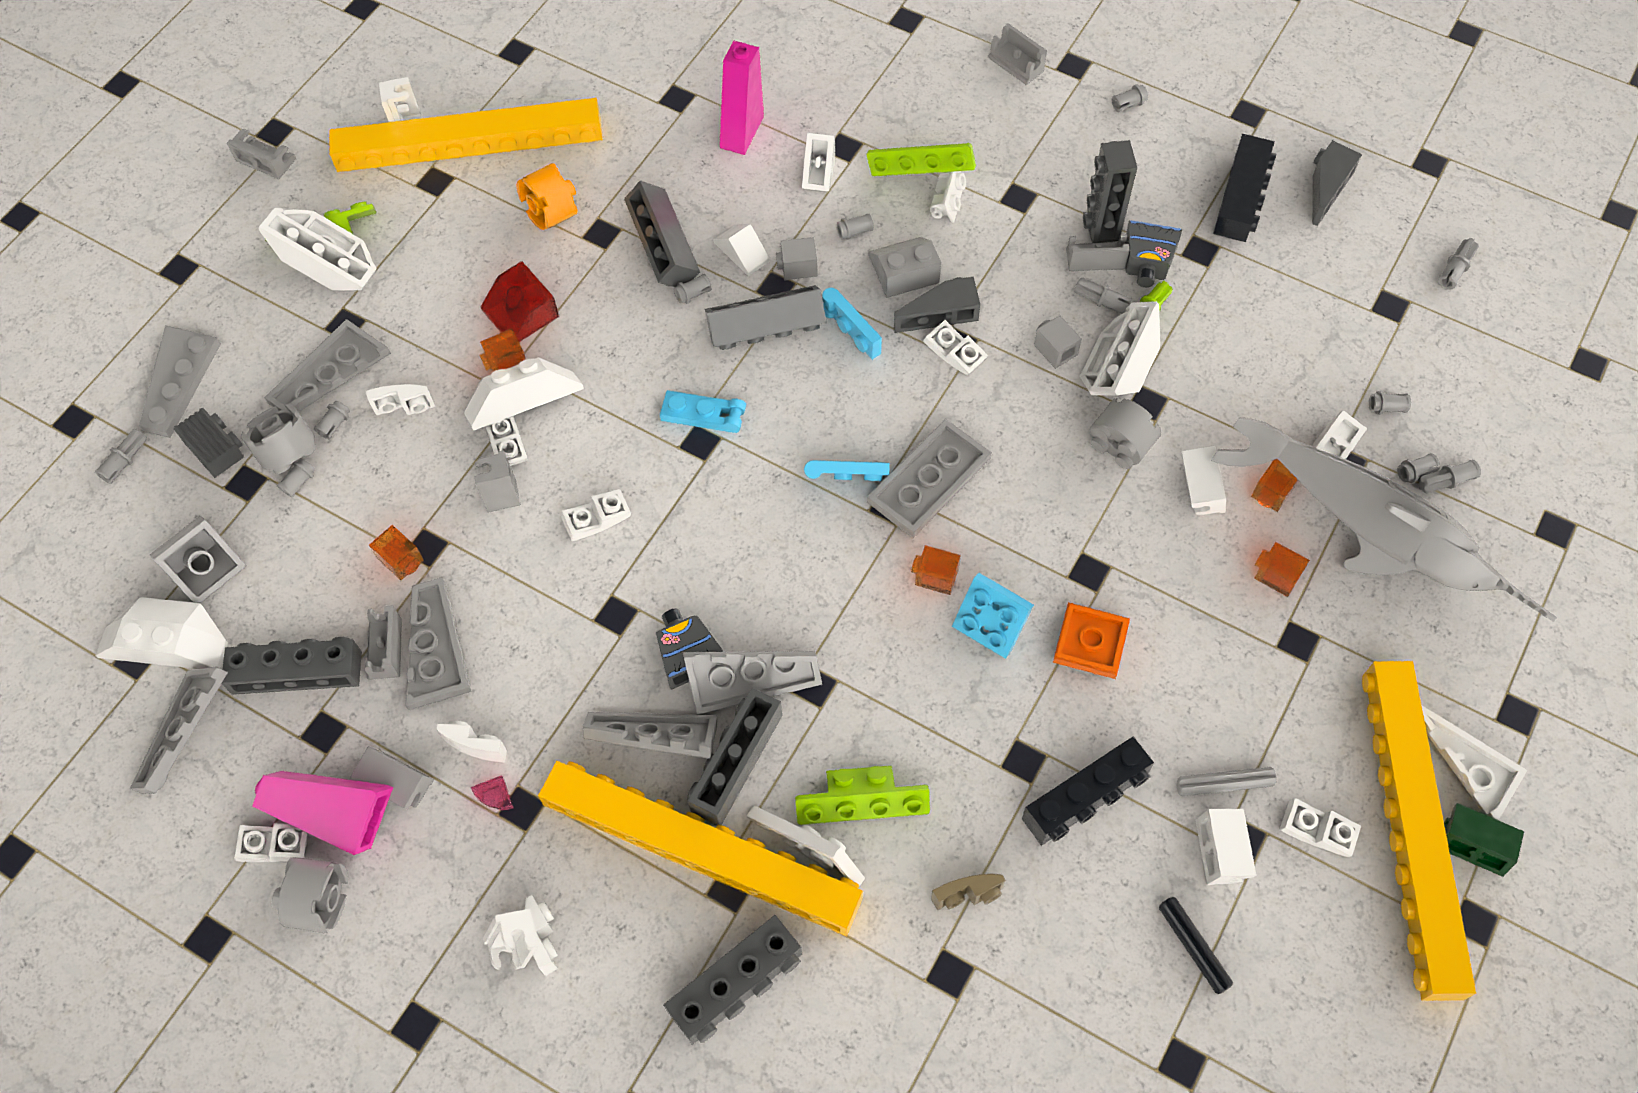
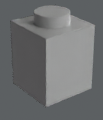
(797, 258)
(1057, 341)

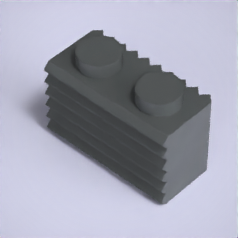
(209, 442)

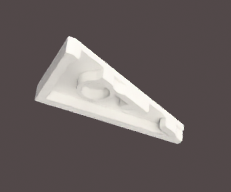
(1482, 770)
(809, 843)

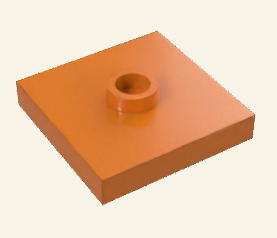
(1091, 640)

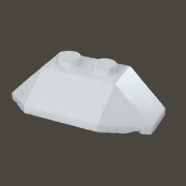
(318, 248)
(1124, 351)
(518, 390)
(164, 635)

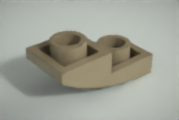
(977, 887)

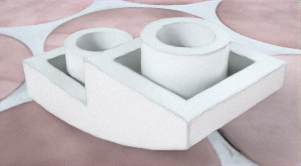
(954, 349)
(410, 397)
(506, 437)
(599, 515)
(463, 738)
(1320, 829)
(270, 843)
(545, 952)

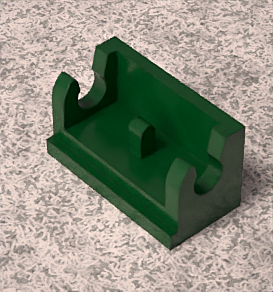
(1482, 840)

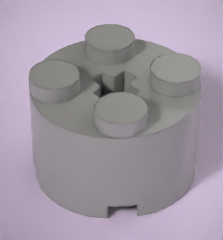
(1124, 432)
(279, 438)
(311, 895)

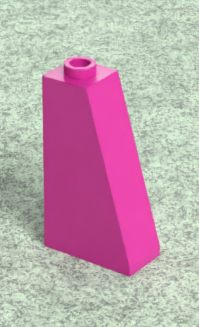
(741, 97)
(325, 807)

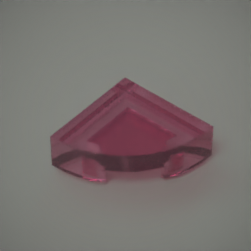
(493, 793)

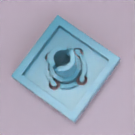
(997, 608)

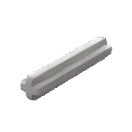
(1226, 781)

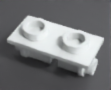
(948, 203)

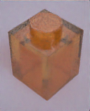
(501, 351)
(1275, 486)
(396, 552)
(1280, 568)
(936, 569)

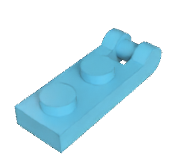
(851, 322)
(702, 411)
(844, 469)

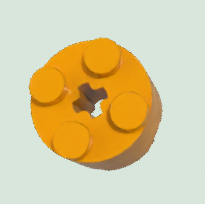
(547, 197)

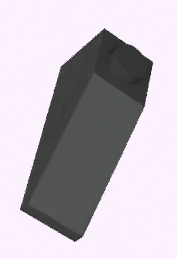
(1331, 175)
(950, 301)

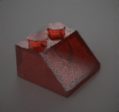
(519, 302)

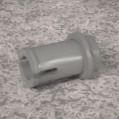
(1136, 95)
(854, 226)
(692, 289)
(1383, 402)
(332, 419)
(1410, 470)
(296, 477)

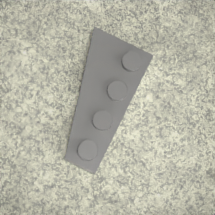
(331, 364)
(176, 376)
(436, 656)
(727, 677)
(178, 724)
(661, 732)

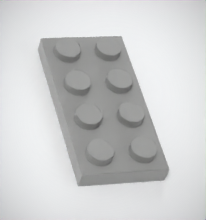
(929, 478)

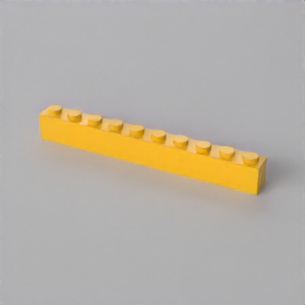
(465, 134)
(1418, 834)
(702, 847)

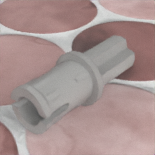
(1458, 263)
(1102, 295)
(121, 456)
(1449, 476)

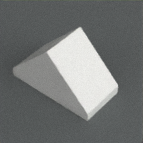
(819, 162)
(743, 248)

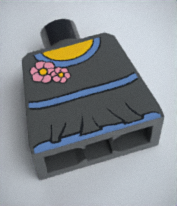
(1150, 251)
(681, 637)

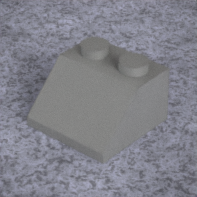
(906, 266)
(198, 560)

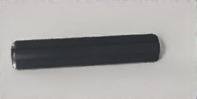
(1195, 945)

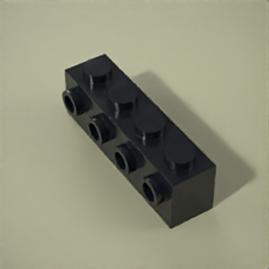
(1244, 188)
(1087, 791)

